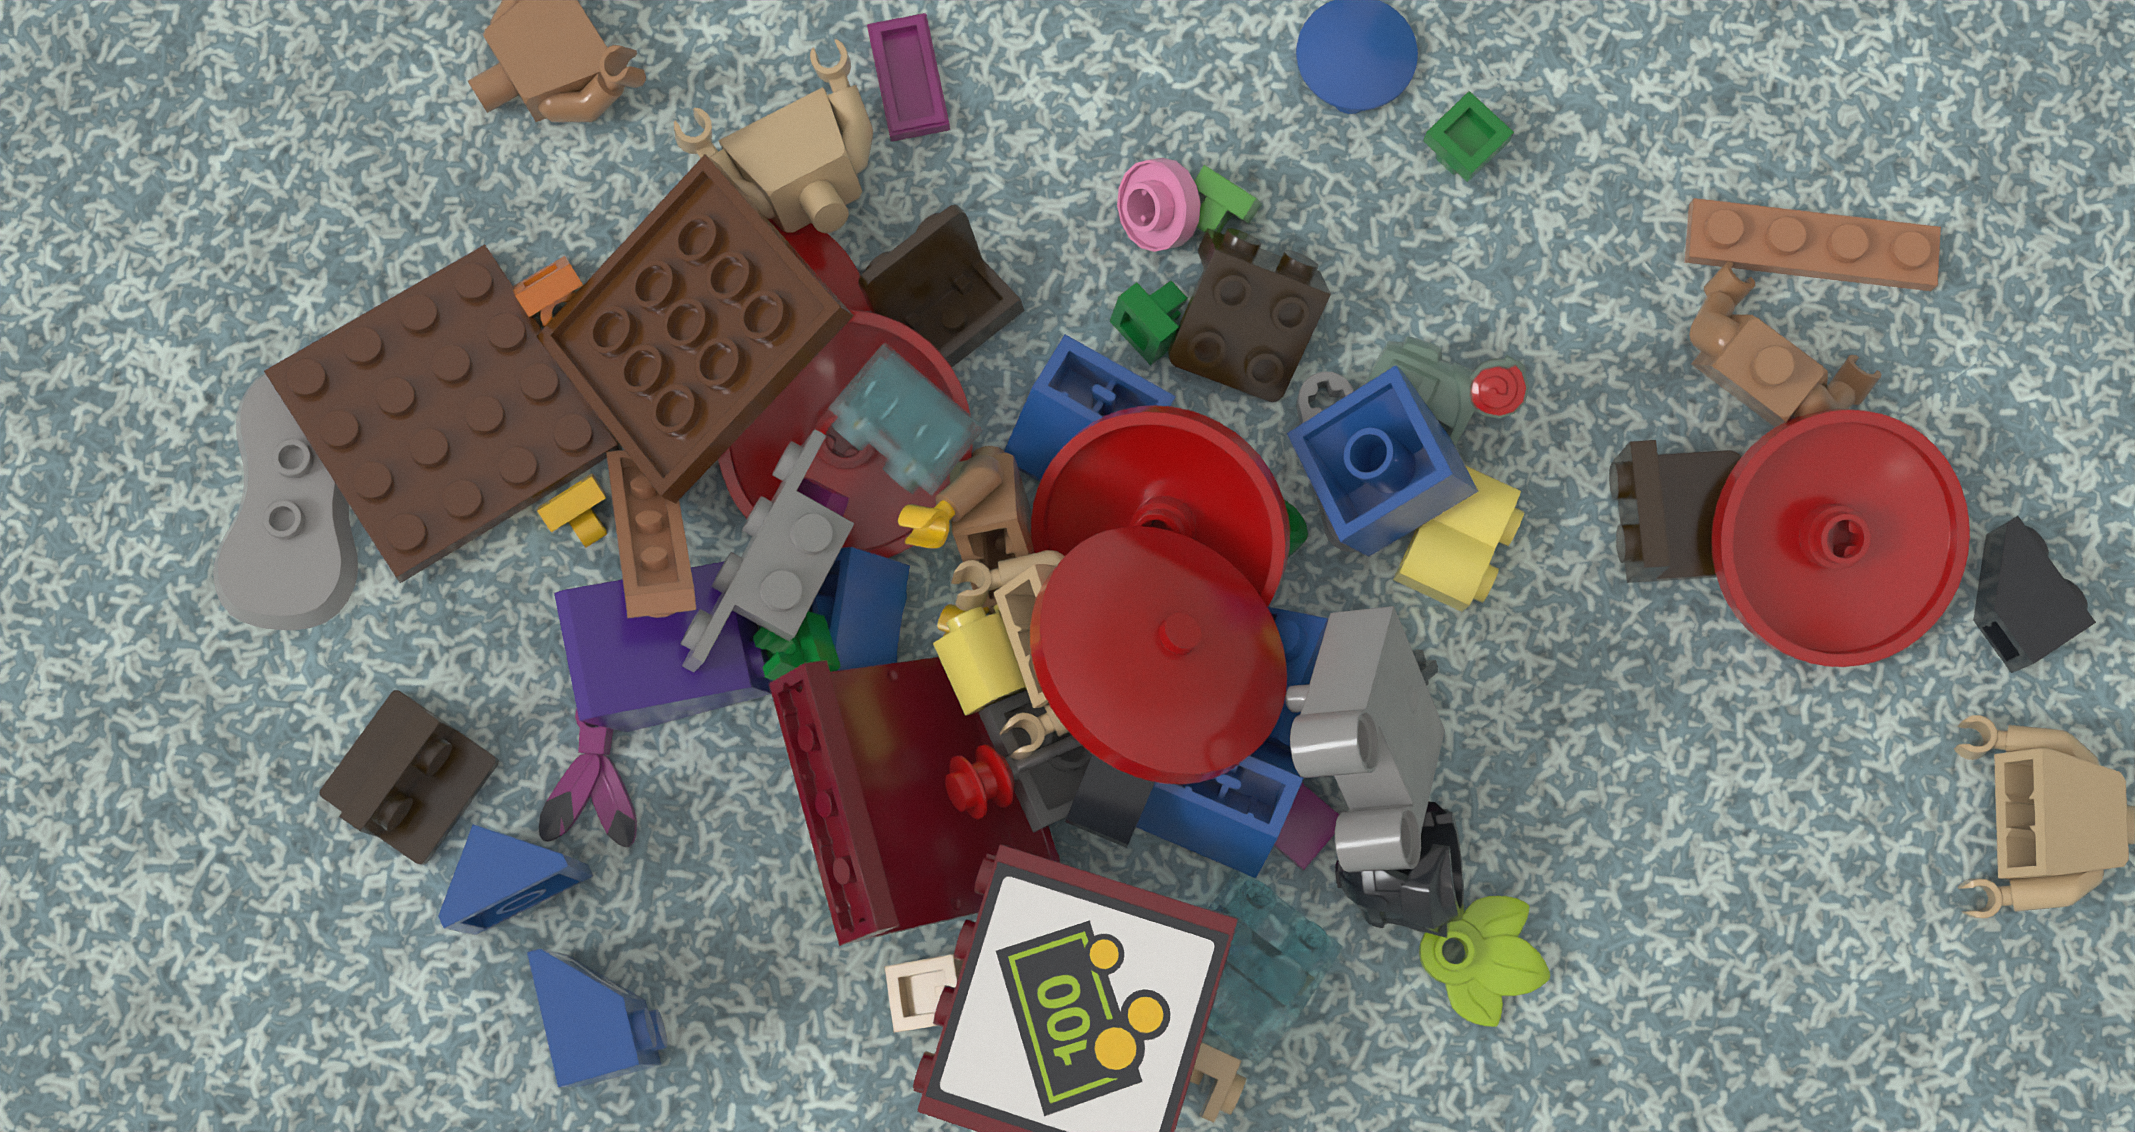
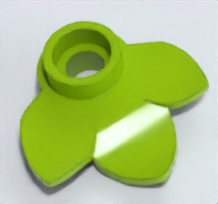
(1493, 962)

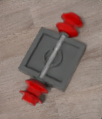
(1041, 782)

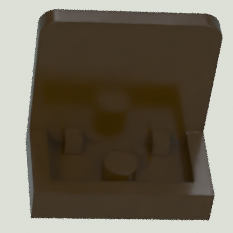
(941, 286)
(1249, 315)
(1667, 510)

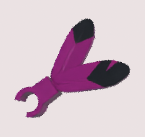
(593, 777)

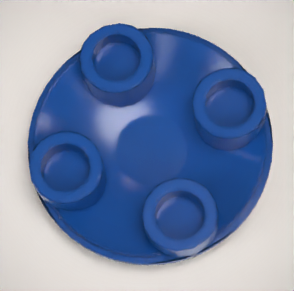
(1356, 54)

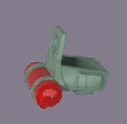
(1452, 390)

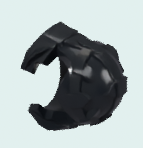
(1417, 897)

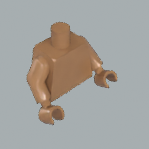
(553, 62)
(1763, 365)

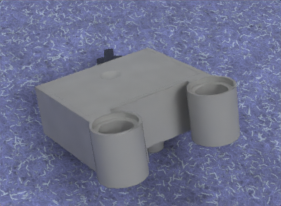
(1373, 731)

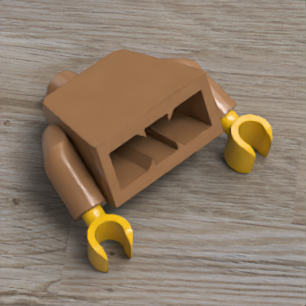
(986, 516)

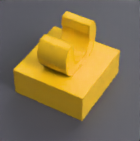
(575, 507)

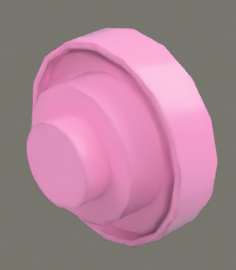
(1158, 204)

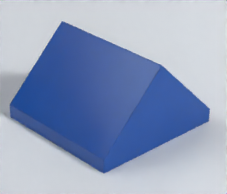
(503, 878)

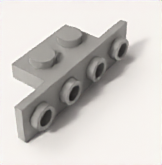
(782, 564)

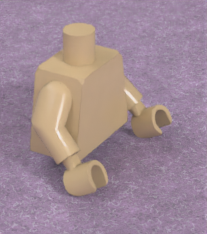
(801, 158)
(1018, 585)
(2055, 817)

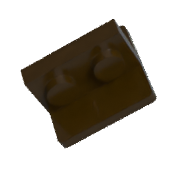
(408, 778)

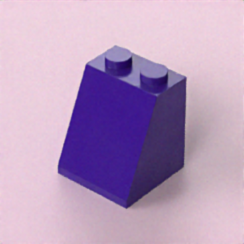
(631, 669)

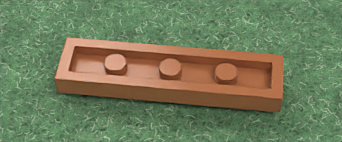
(1813, 244)
(649, 543)

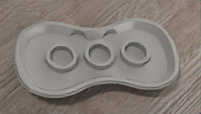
(291, 542)

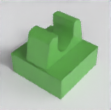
(1222, 201)

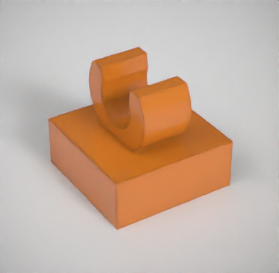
(547, 289)

